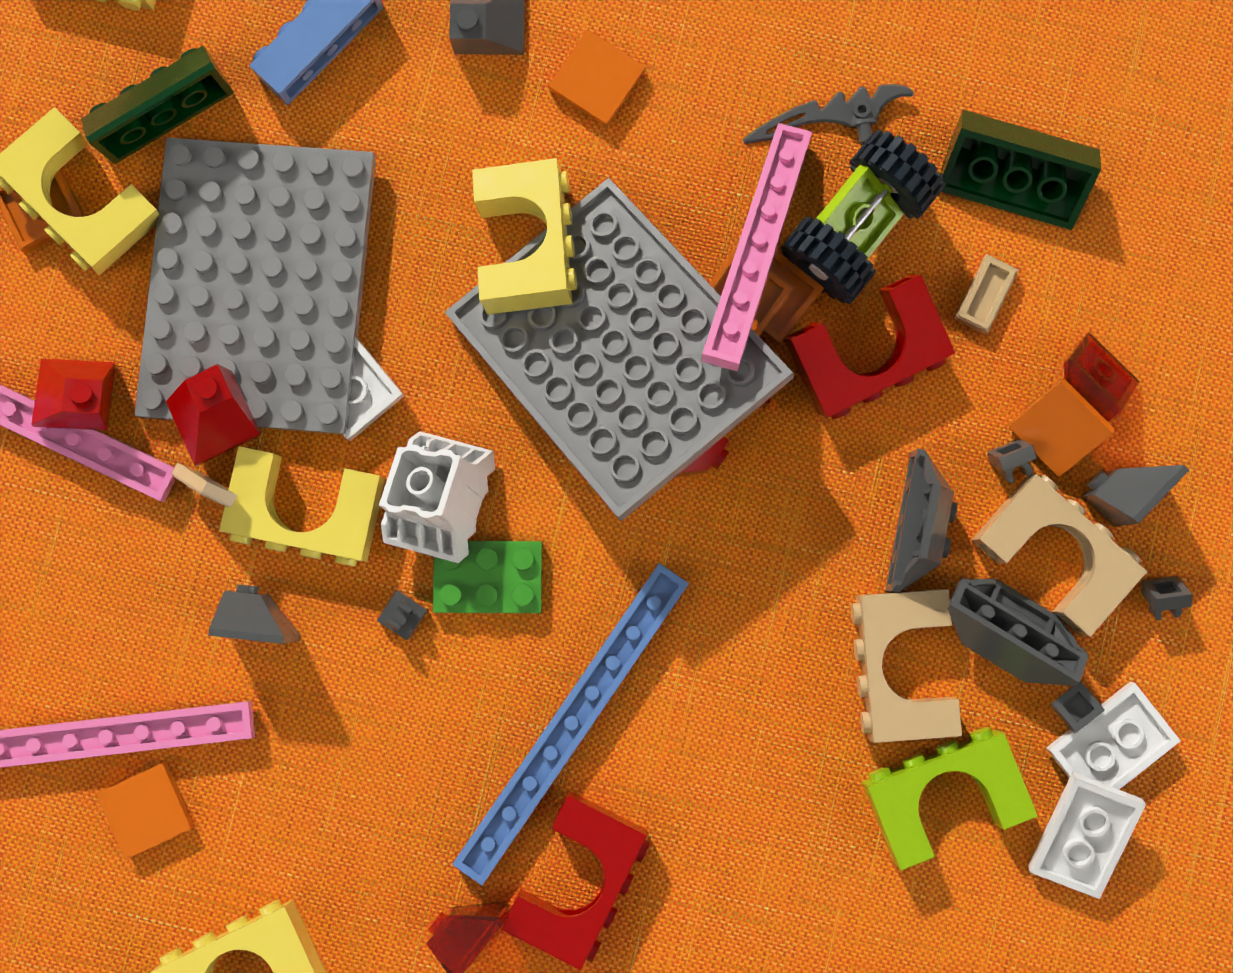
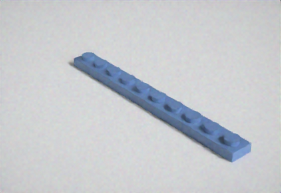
(570, 724)

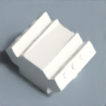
(435, 495)

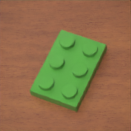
(490, 579)

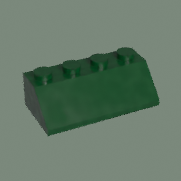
(156, 105)
(1019, 169)

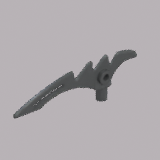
(858, 112)

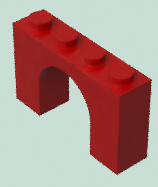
(918, 346)
(573, 932)

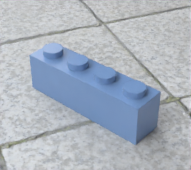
(311, 43)

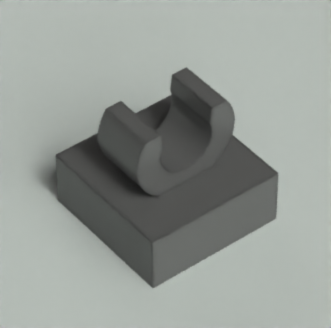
(1013, 455)
(1166, 594)
(402, 615)
(1077, 707)

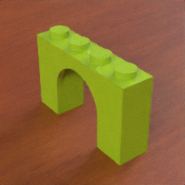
(897, 792)

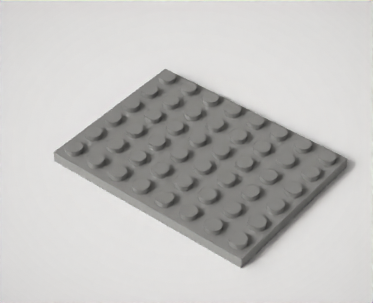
(259, 275)
(622, 364)

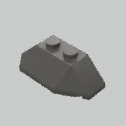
(921, 524)
(1015, 633)

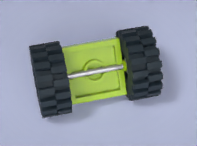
(884, 186)

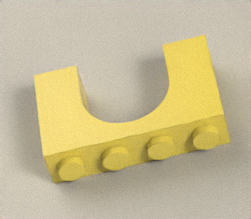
(96, 239)
(545, 275)
(253, 513)
(274, 935)

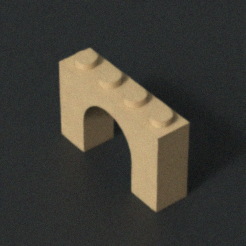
(1107, 569)
(887, 714)

